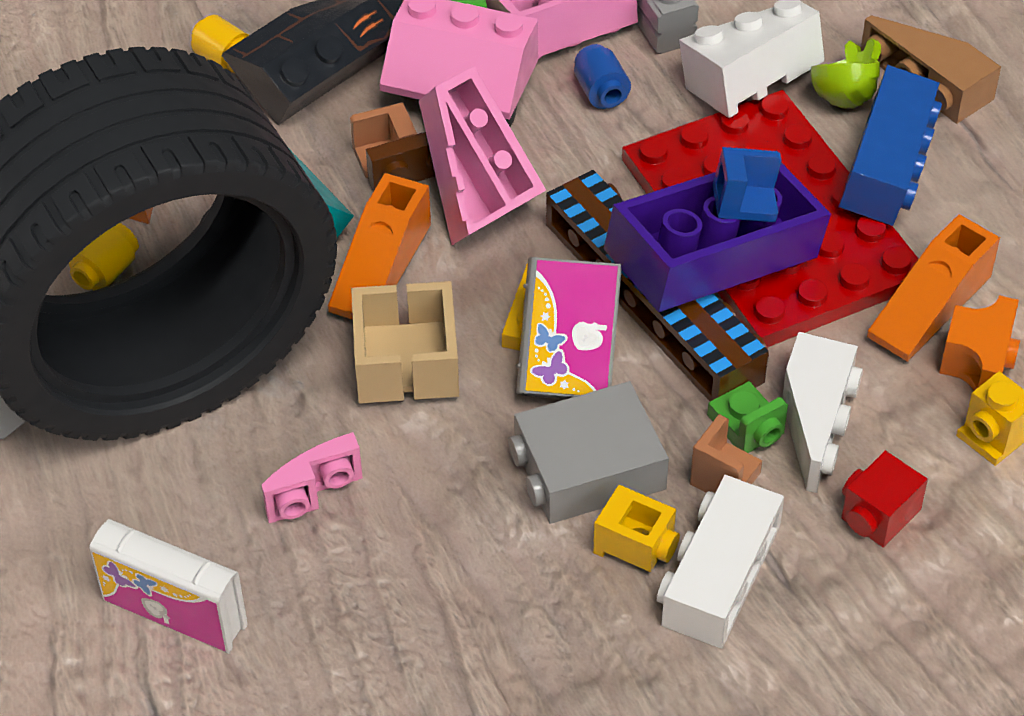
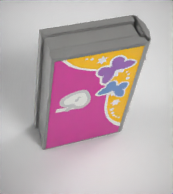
(568, 327)

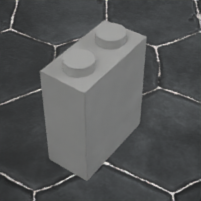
(587, 448)

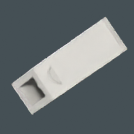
(816, 389)

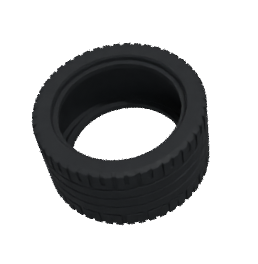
(206, 317)

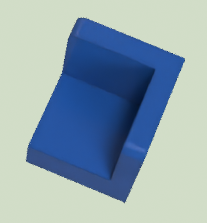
(746, 184)

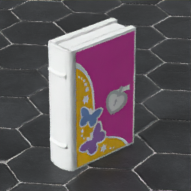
(168, 585)

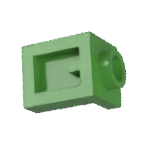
(751, 417)

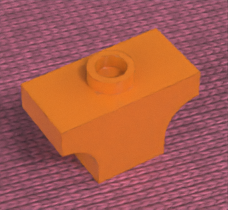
(981, 342)

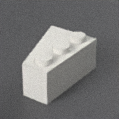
(750, 53)

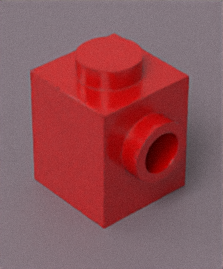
(883, 498)

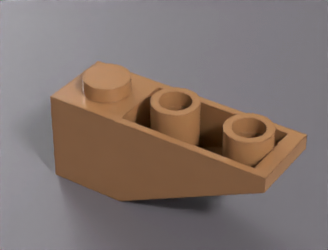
(964, 73)

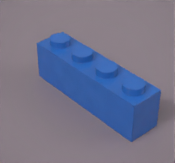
(892, 146)

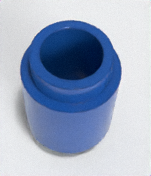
(601, 76)

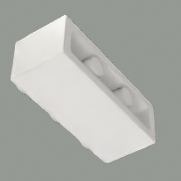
(720, 560)

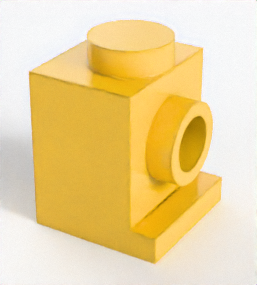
(995, 419)
(636, 529)

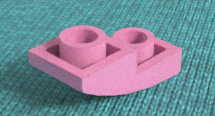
(295, 485)

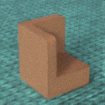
(378, 128)
(715, 458)

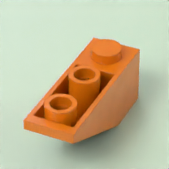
(384, 239)
(943, 277)

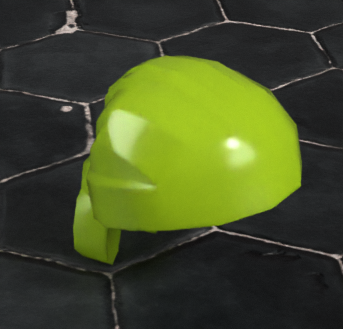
(849, 80)

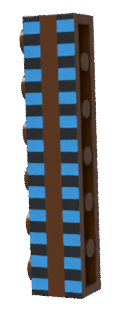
(697, 335)

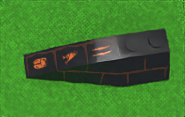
(311, 51)

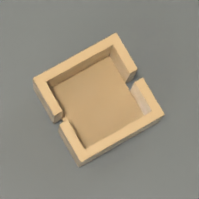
(405, 356)

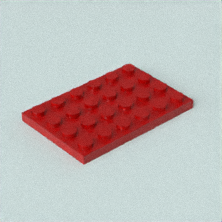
(859, 256)

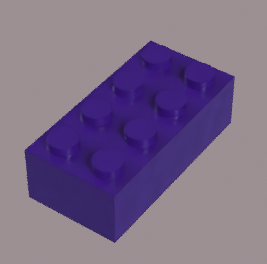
(682, 250)

